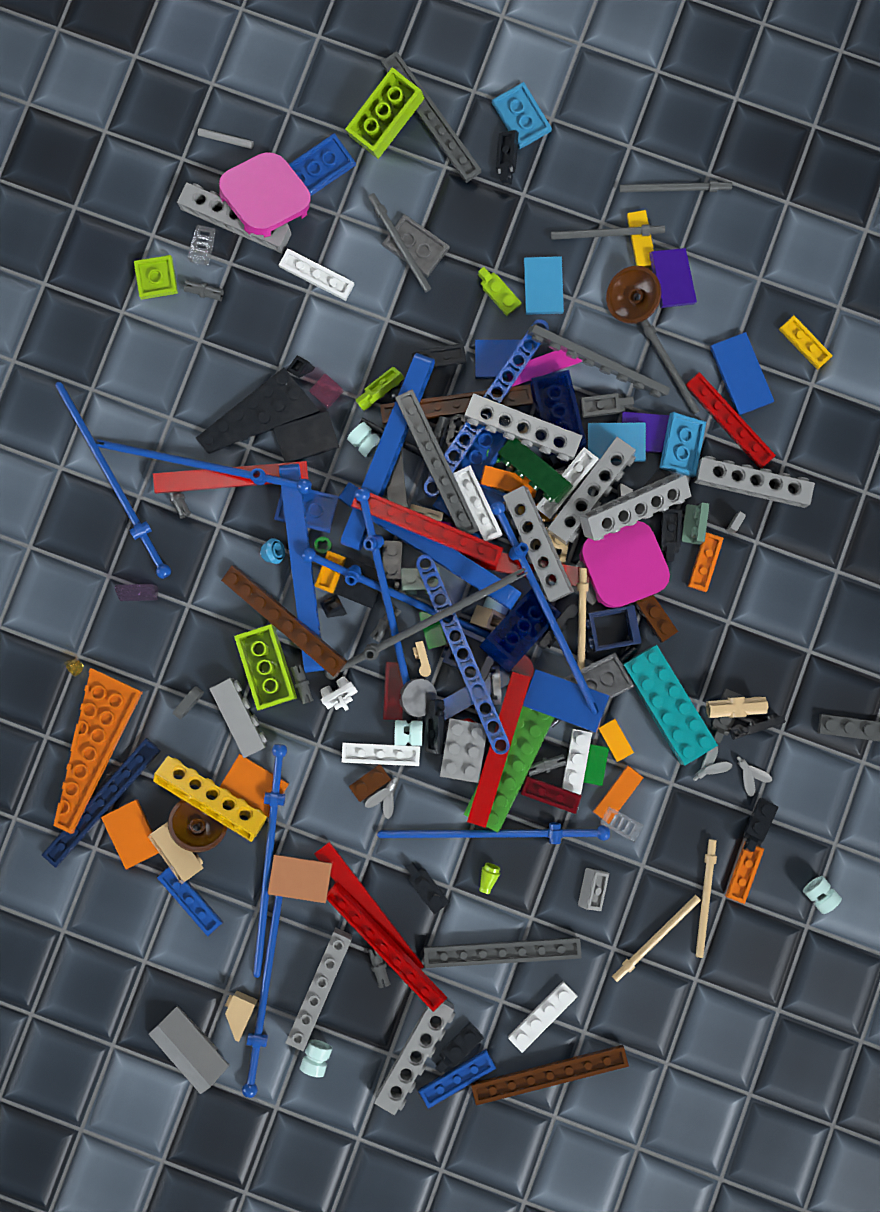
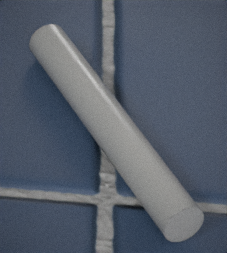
(225, 138)

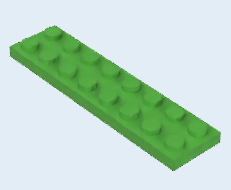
(526, 742)

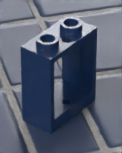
(632, 625)
(447, 653)

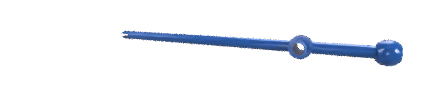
(257, 475)
(139, 530)
(374, 543)
(518, 552)
(353, 575)
(273, 799)
(554, 833)
(258, 1039)

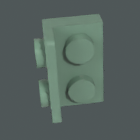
(695, 523)
(413, 582)

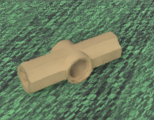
(736, 707)

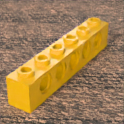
(214, 808)

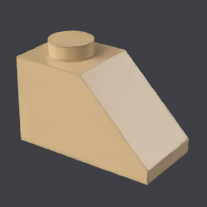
(486, 618)
(239, 1012)

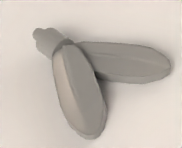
(709, 767)
(750, 773)
(386, 796)

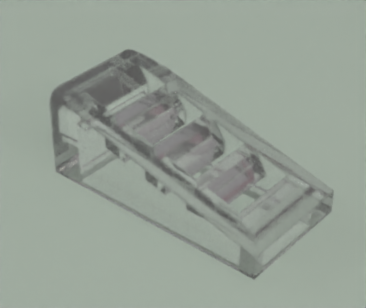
(201, 259)
(634, 832)

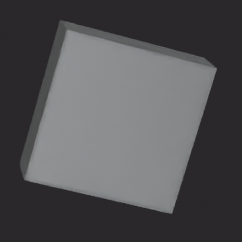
(736, 522)

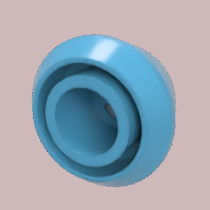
(273, 551)

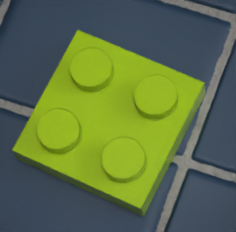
(156, 277)

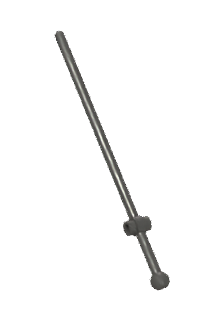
(373, 650)

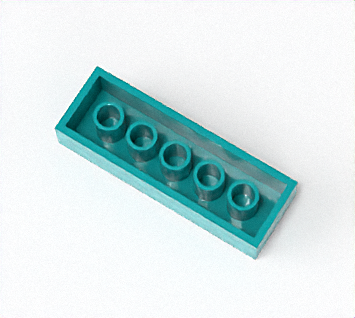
(669, 705)

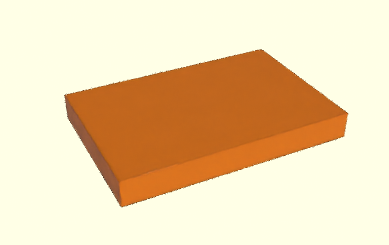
(250, 782)
(130, 833)

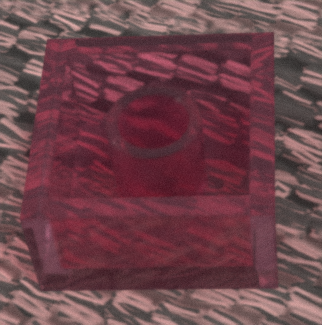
(326, 391)

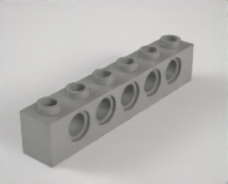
(194, 193)
(570, 439)
(618, 450)
(802, 486)
(592, 520)
(562, 586)
(319, 989)
(395, 1101)

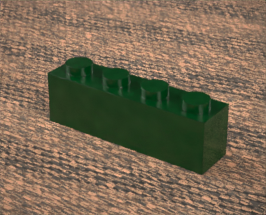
(535, 469)

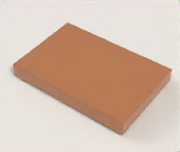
(300, 878)

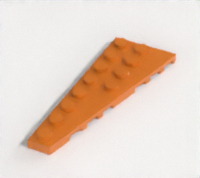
(100, 725)

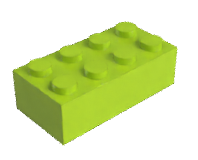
(385, 113)
(265, 667)

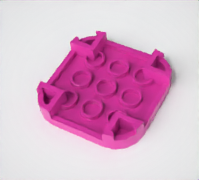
(264, 193)
(625, 565)

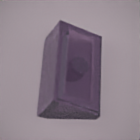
(137, 592)

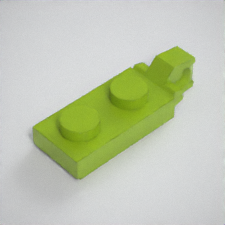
(499, 292)
(379, 388)

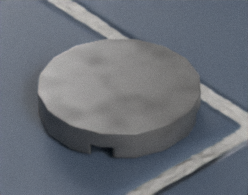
(496, 685)
(417, 696)

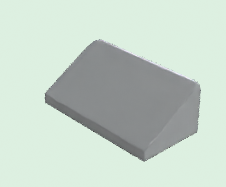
(593, 889)

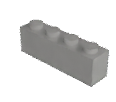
(238, 717)

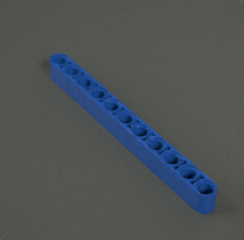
(509, 368)
(388, 449)
(444, 556)
(301, 571)
(455, 646)

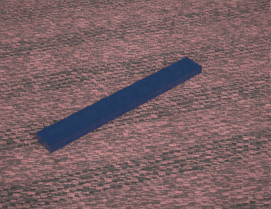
(102, 801)

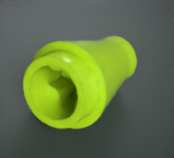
(489, 876)

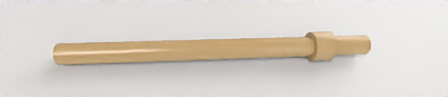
(582, 587)
(710, 860)
(629, 965)

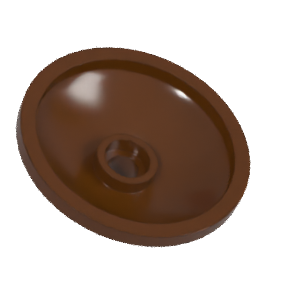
(626, 287)
(184, 819)

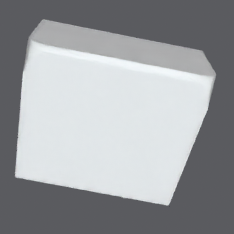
(623, 490)

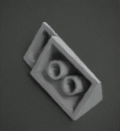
(189, 1049)

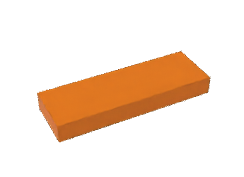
(504, 480)
(705, 562)
(619, 792)
(744, 874)

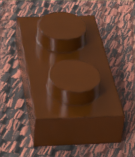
(370, 782)

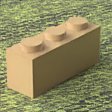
(180, 861)

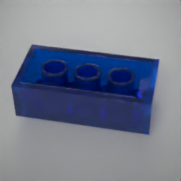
(557, 404)
(518, 632)

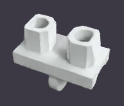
(339, 697)

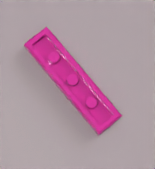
(544, 365)

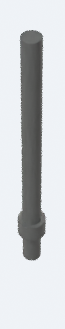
(711, 186)
(381, 212)
(645, 230)
(650, 333)

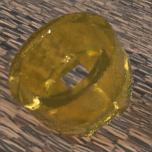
(74, 667)

